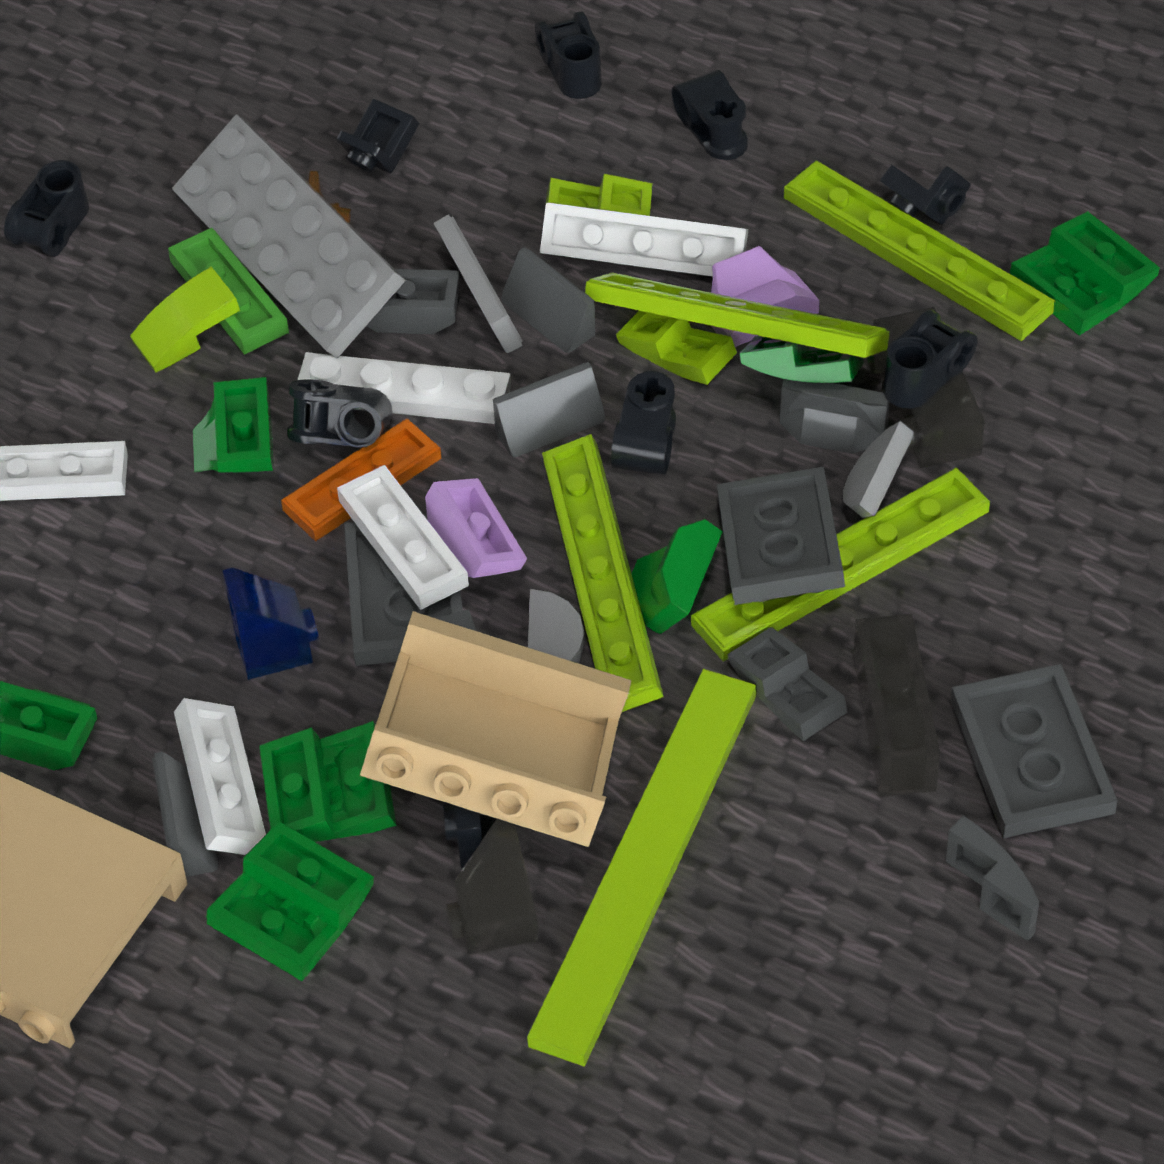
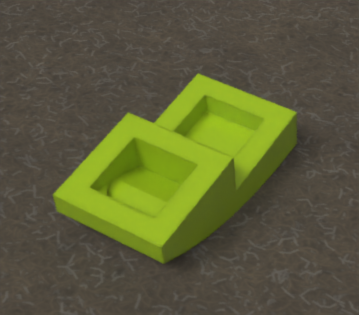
(614, 194)
(172, 326)
(677, 346)

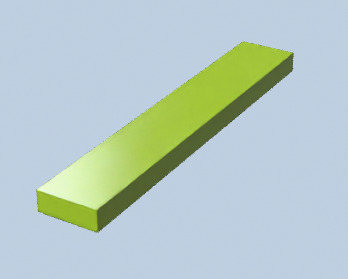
(920, 250)
(738, 314)
(864, 552)
(601, 568)

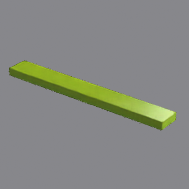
(641, 869)

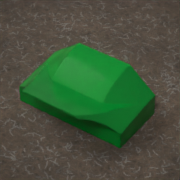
(236, 429)
(672, 576)
(43, 726)

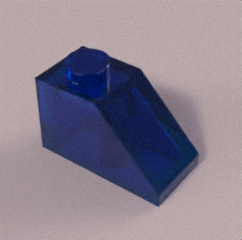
(268, 624)

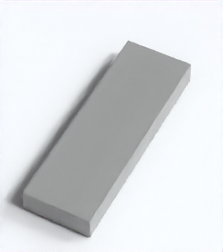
(478, 283)

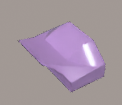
(762, 280)
(473, 528)

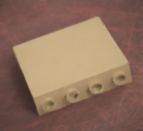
(497, 729)
(68, 903)

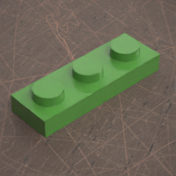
(258, 317)

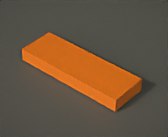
(401, 449)

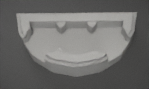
(876, 469)
(554, 626)

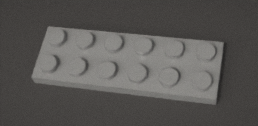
(288, 236)

